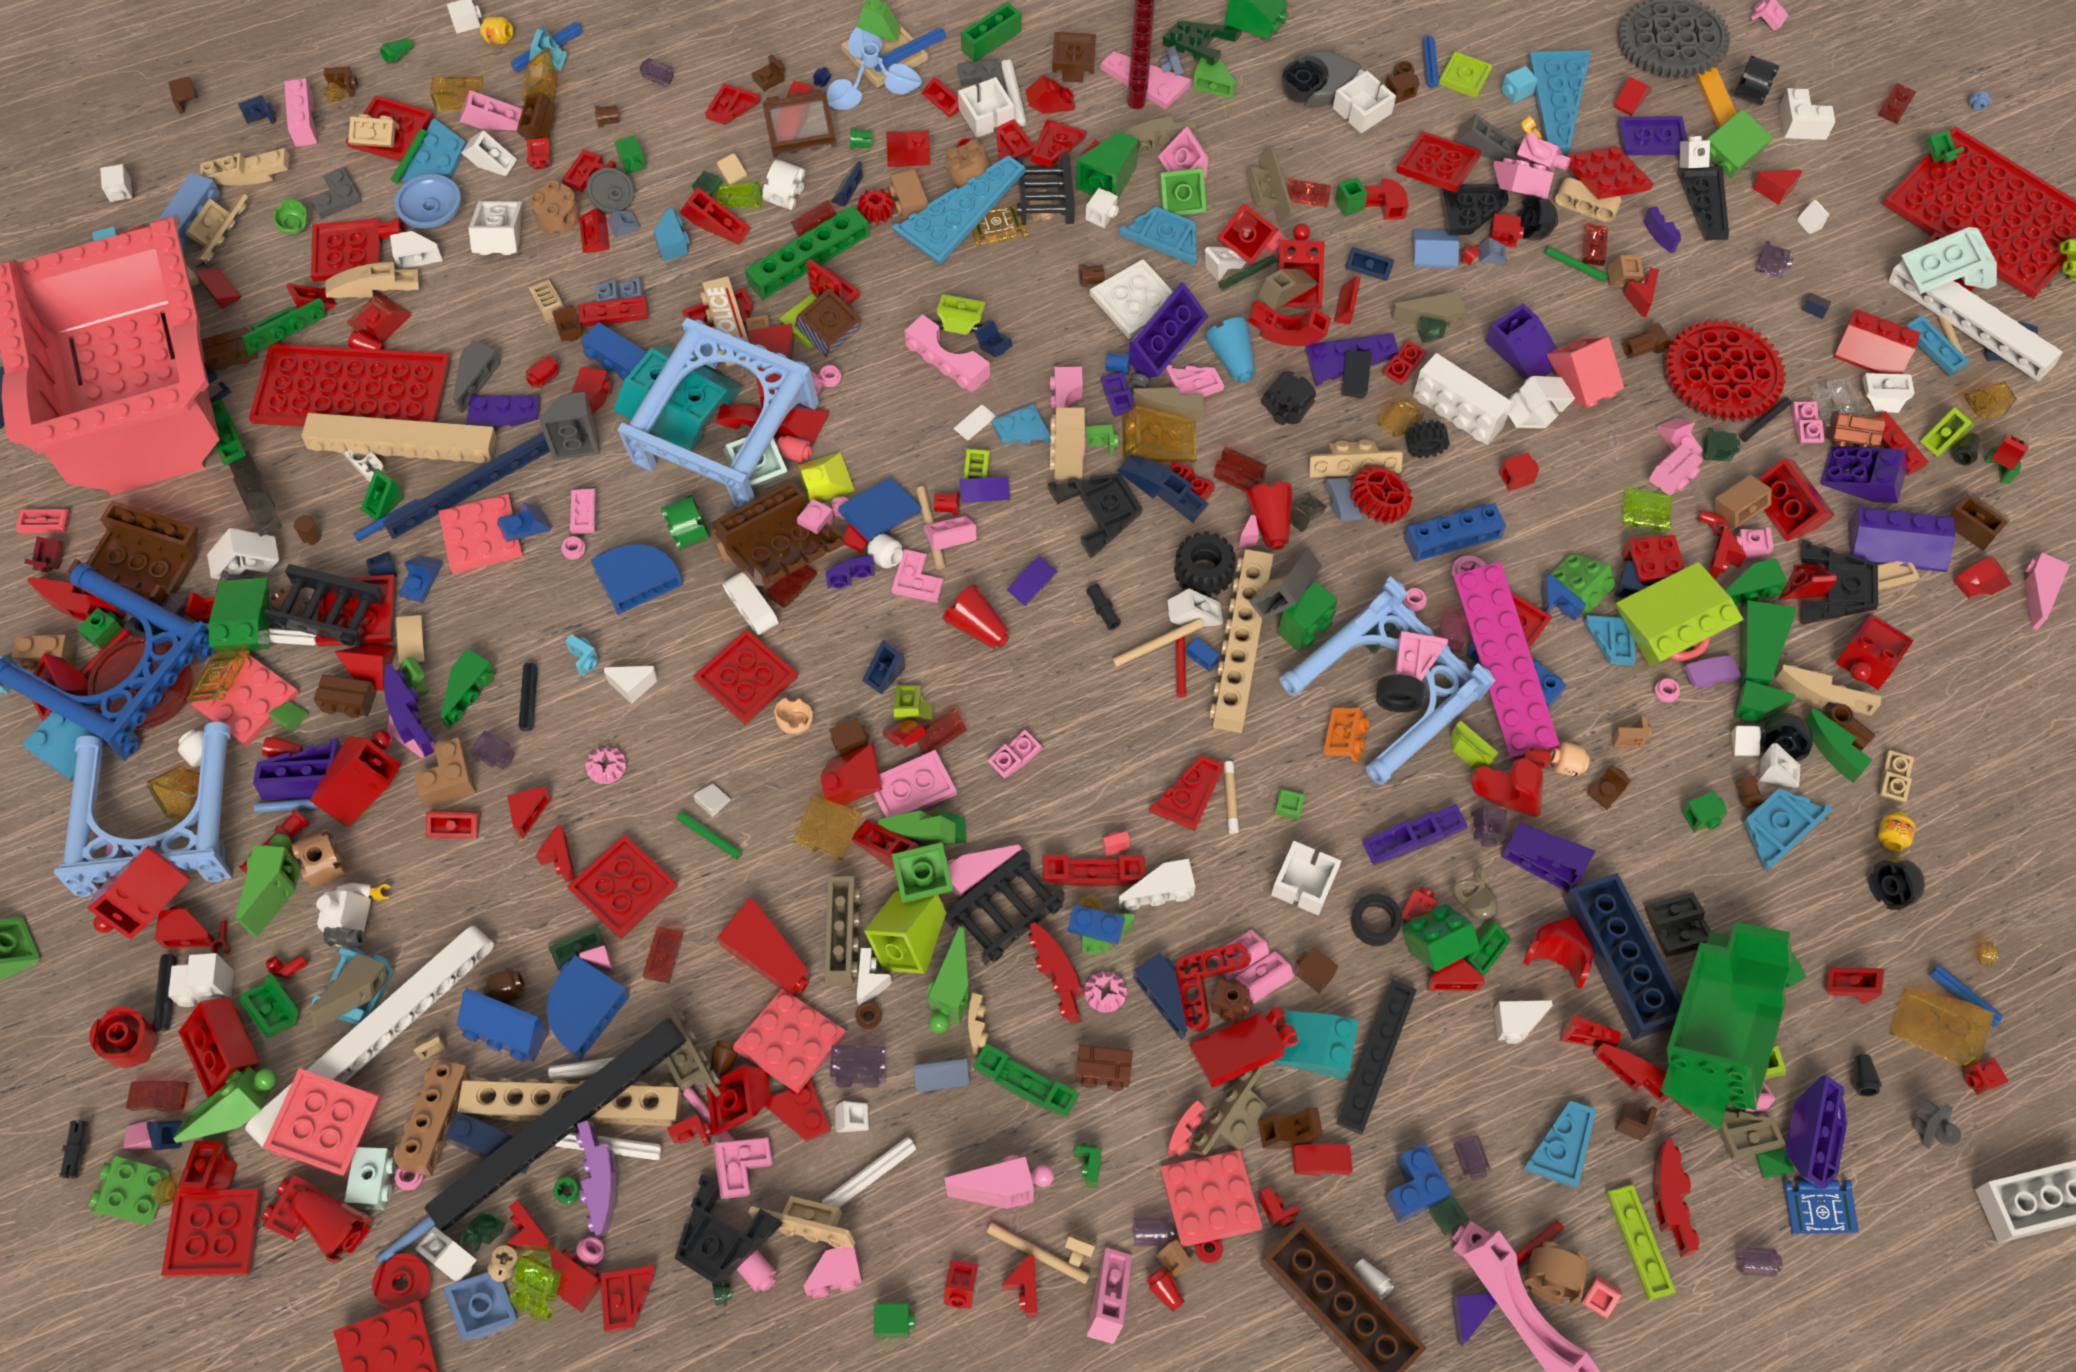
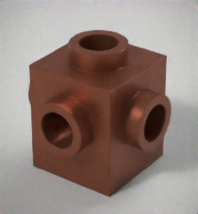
(1231, 1001)

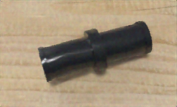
(1103, 607)
(74, 1149)

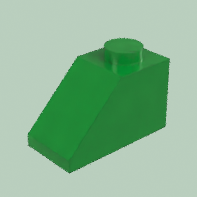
(1760, 702)

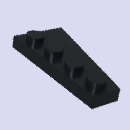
(1707, 199)

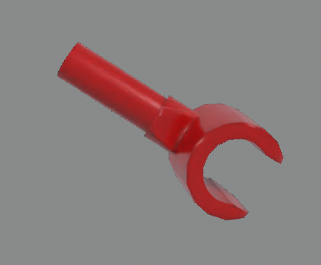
(221, 940)

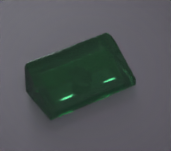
(575, 943)

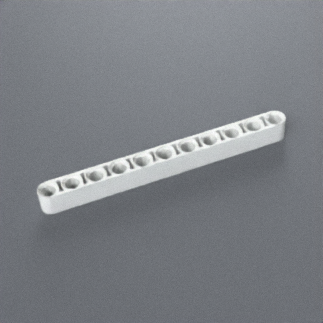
(387, 1019)

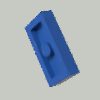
(1096, 924)

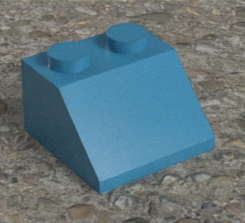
(55, 743)

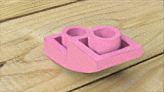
(1806, 422)
(1015, 755)

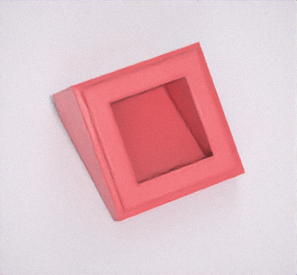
(1602, 1296)

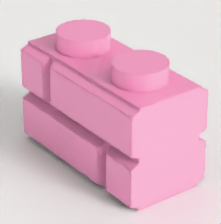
(1676, 469)

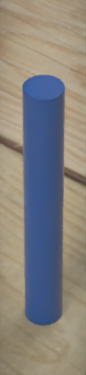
(377, 525)

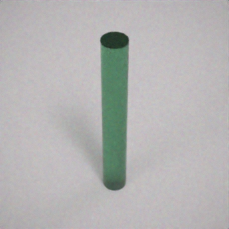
(1247, 272)

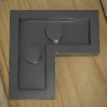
(979, 72)
(341, 194)

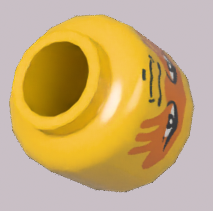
(496, 30)
(1896, 831)

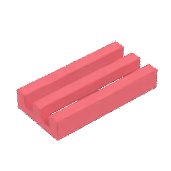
(41, 524)

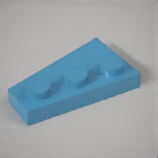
(1565, 1146)

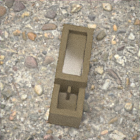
(1171, 402)

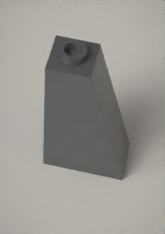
(1286, 584)

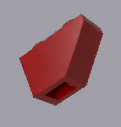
(1049, 97)
(576, 1283)

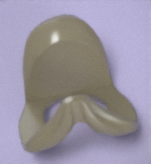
(1482, 902)

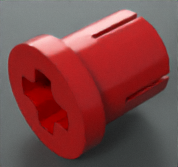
(391, 227)
(947, 503)

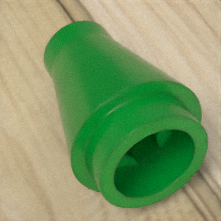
(395, 50)

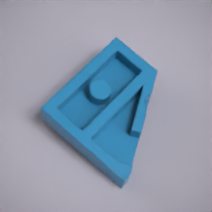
(1021, 426)
(1612, 639)

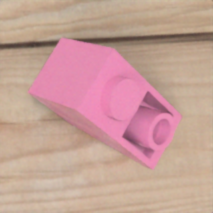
(834, 1270)

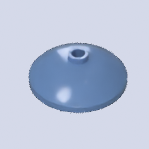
(427, 201)

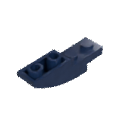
(1162, 482)

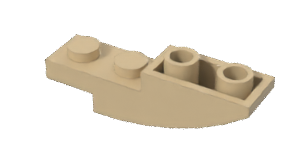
(245, 171)
(364, 279)
(1817, 690)

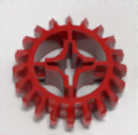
(1381, 494)

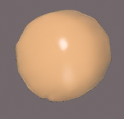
(793, 716)

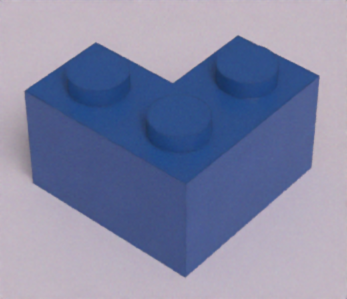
(1424, 1184)

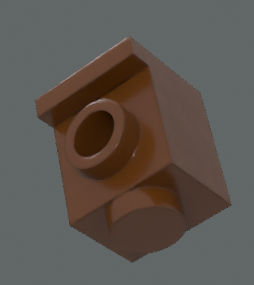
(1403, 86)

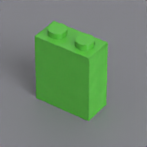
(1738, 143)

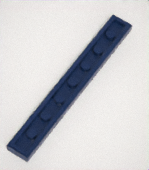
(466, 486)

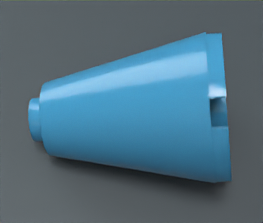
(1233, 348)

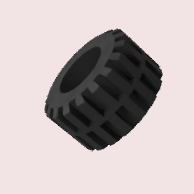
(1205, 548)

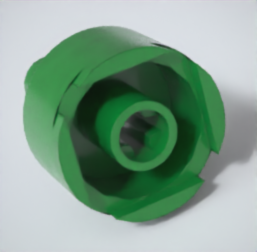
(685, 522)

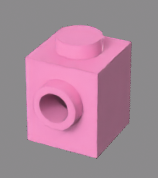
(1467, 1236)

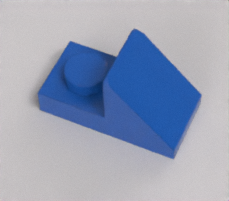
(523, 524)
(420, 578)
(1557, 595)

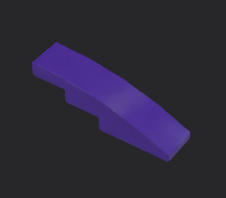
(1414, 835)

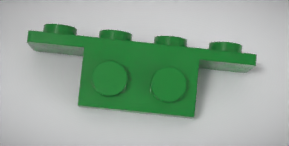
(282, 325)

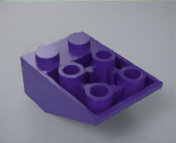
(1522, 342)
(1866, 472)

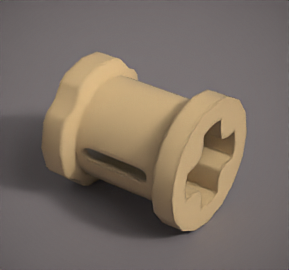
(497, 1258)

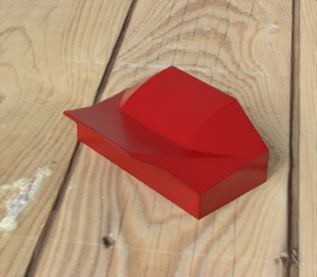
(1983, 578)
(207, 1168)

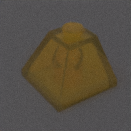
(451, 91)
(175, 792)

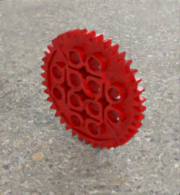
(1708, 359)

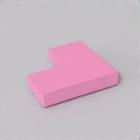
(912, 583)
(734, 1159)

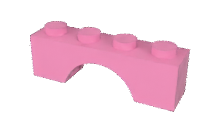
(966, 369)
(1068, 388)

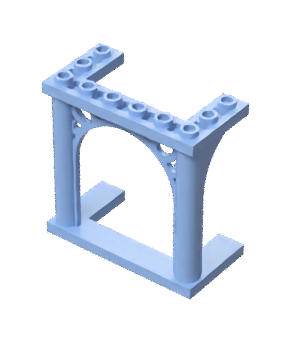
(702, 344)

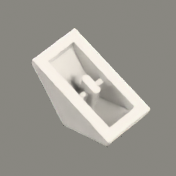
(631, 681)
(1779, 767)

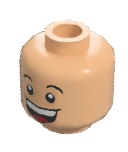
(1569, 759)

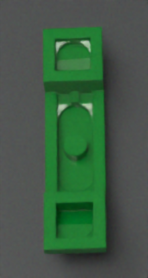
(230, 445)
(1024, 1082)

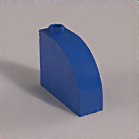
(635, 575)
(582, 1005)

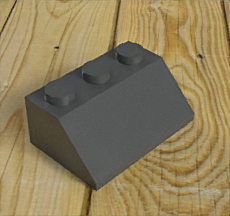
(570, 427)

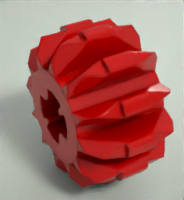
(876, 206)

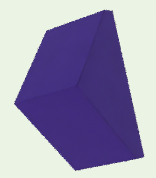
(1469, 1313)

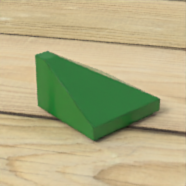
(1774, 1163)

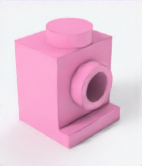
(1755, 543)

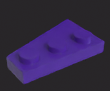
(502, 410)

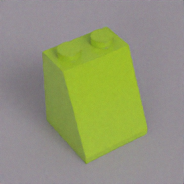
(906, 933)

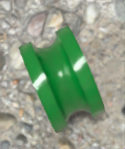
(562, 1198)

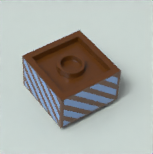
(827, 322)

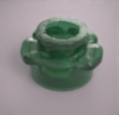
(722, 1293)

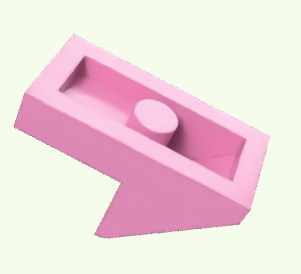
(1678, 432)

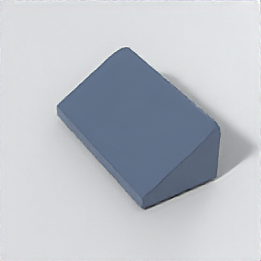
(941, 1075)

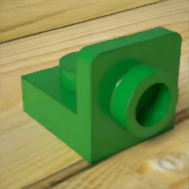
(1090, 1169)

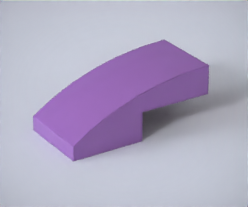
(1712, 670)

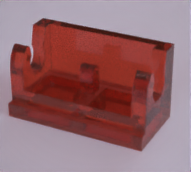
(1239, 470)

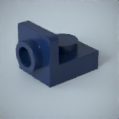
(256, 109)

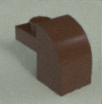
(1285, 1131)

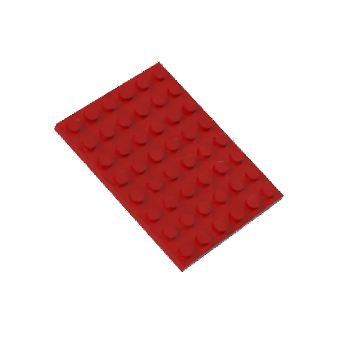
(2011, 207)

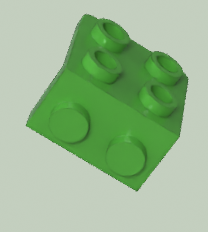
(1586, 579)
(126, 1191)

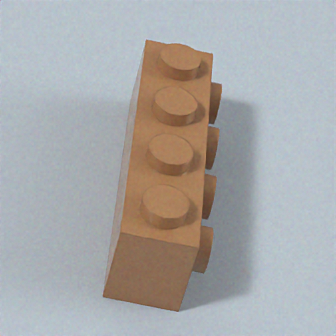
(431, 1118)

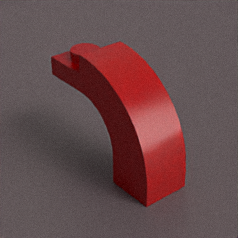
(1289, 330)

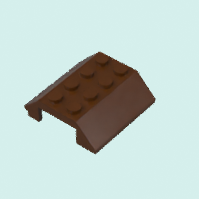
(767, 539)
(143, 551)

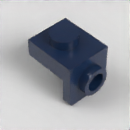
(991, 340)

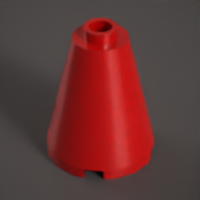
(1272, 511)
(977, 618)
(331, 1223)

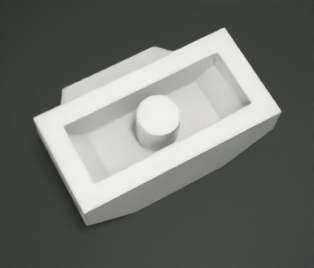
(1888, 391)

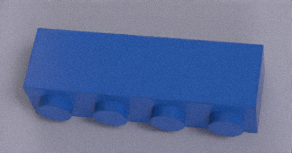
(612, 351)

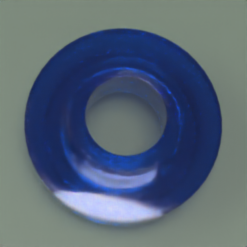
(821, 77)

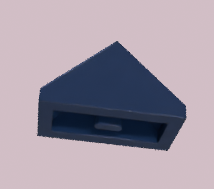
(885, 667)

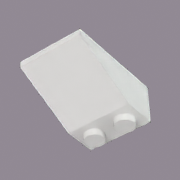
(496, 227)

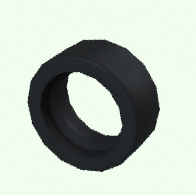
(1400, 693)
(1379, 901)

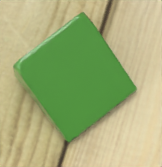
(288, 716)

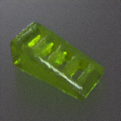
(747, 195)

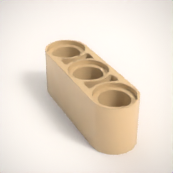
(1577, 197)

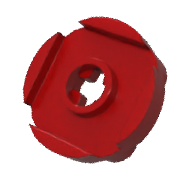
(387, 1274)

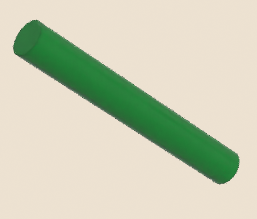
(409, 155)
(1576, 264)
(709, 835)

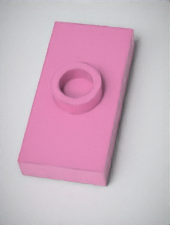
(583, 511)

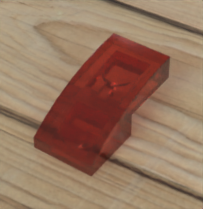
(791, 586)
(157, 1095)

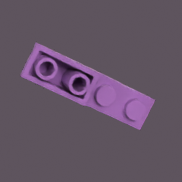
(600, 1189)

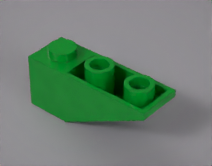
(1758, 581)
(465, 682)

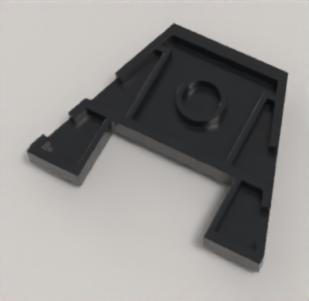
(1108, 502)
(1852, 592)
(712, 1245)

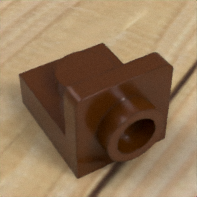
(770, 74)
(342, 77)
(1609, 787)

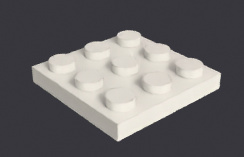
(1131, 297)

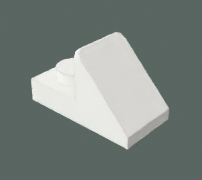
(1221, 259)
(870, 984)

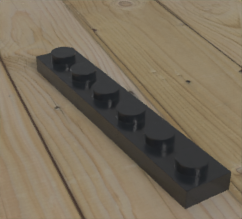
(1376, 1057)

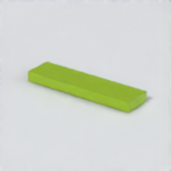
(1640, 1242)

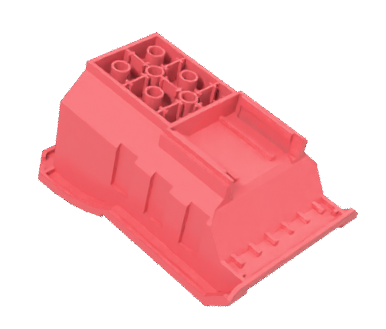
(94, 364)

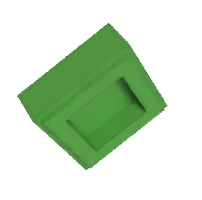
(1289, 804)

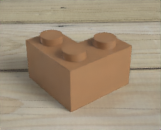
(450, 779)

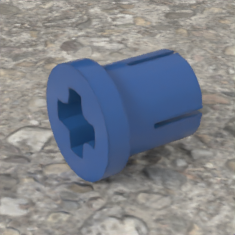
(1118, 363)

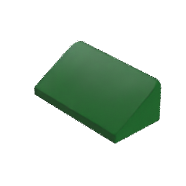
(1492, 942)

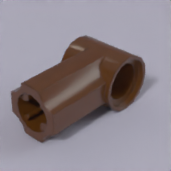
(1652, 339)
(1852, 725)

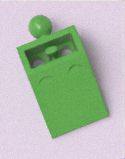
(268, 884)
(950, 991)
(230, 1105)

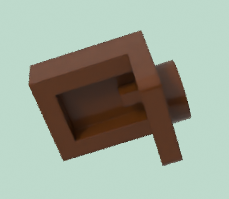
(567, 323)
(278, 599)

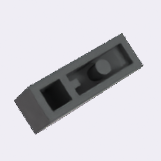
(1487, 138)
(474, 370)

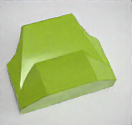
(959, 313)
(911, 703)
(1471, 747)

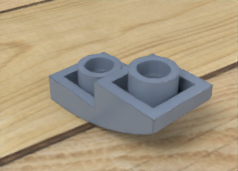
(613, 291)
(1342, 502)

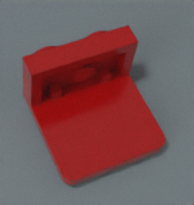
(823, 279)
(1654, 557)

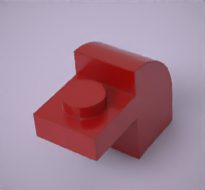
(1390, 197)

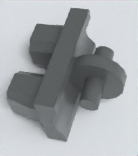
(1935, 1123)

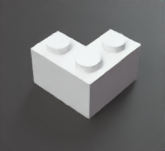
(1802, 119)
(242, 551)
(202, 979)

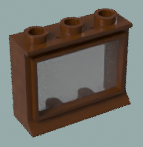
(799, 122)

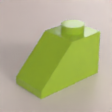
(1948, 431)

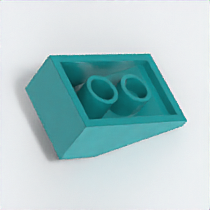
(1323, 1044)

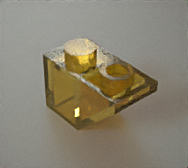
(1991, 400)
(1400, 416)

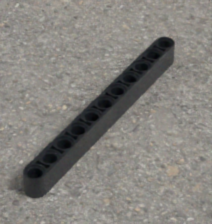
(554, 1124)

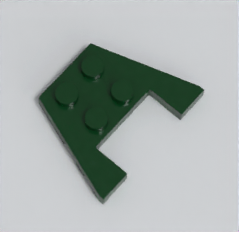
(1196, 36)

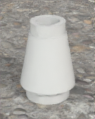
(1373, 1278)

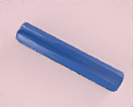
(1430, 61)
(1962, 992)

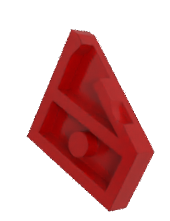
(730, 104)
(1013, 141)
(1588, 1033)
(800, 1112)
(624, 1296)

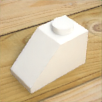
(488, 154)
(413, 250)
(1191, 606)
(1518, 1018)
(446, 1254)

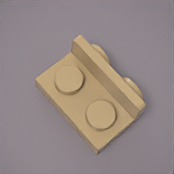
(372, 131)

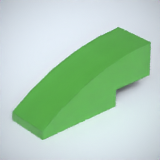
(921, 827)

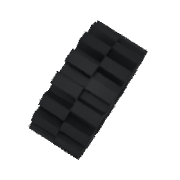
(1427, 439)

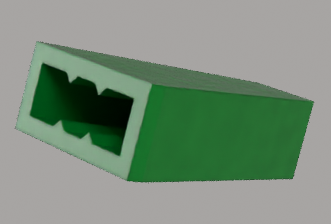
(1762, 639)

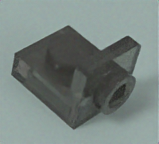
(1305, 510)

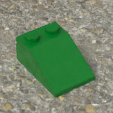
(239, 616)

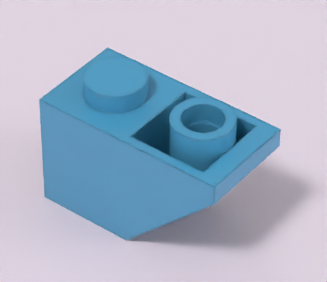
(669, 236)

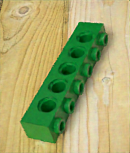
(819, 245)

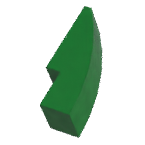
(1836, 746)

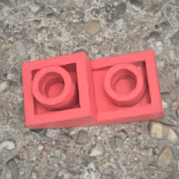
(1182, 1136)

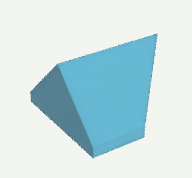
(544, 40)

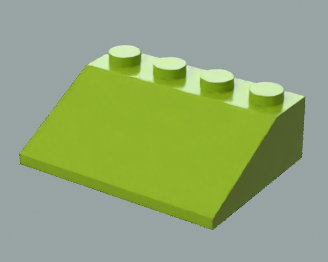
(1677, 613)

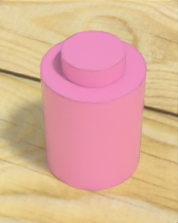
(757, 1272)

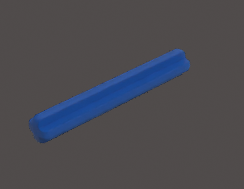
(560, 38)
(911, 47)

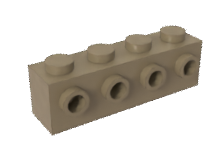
(840, 931)

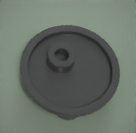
(610, 190)

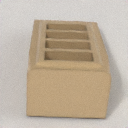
(546, 311)

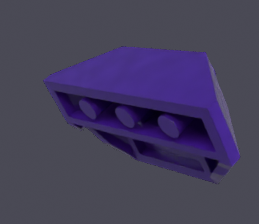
(1818, 1132)

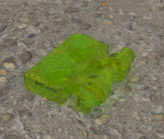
(1647, 505)
(535, 1279)

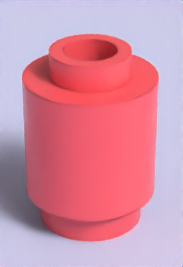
(794, 448)

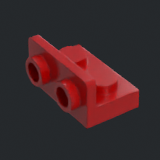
(280, 1216)

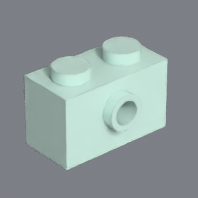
(370, 1178)

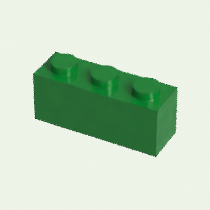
(991, 31)

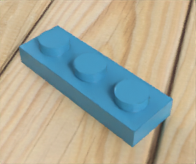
(1938, 347)

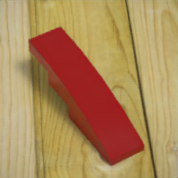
(1634, 1071)

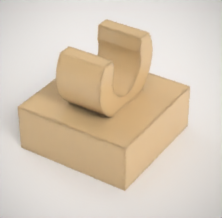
(1080, 1247)

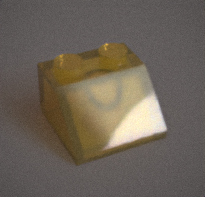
(541, 76)

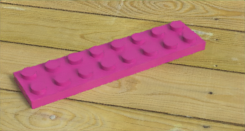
(1505, 653)

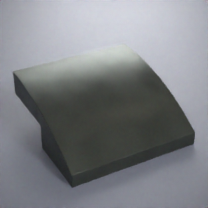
(1678, 923)

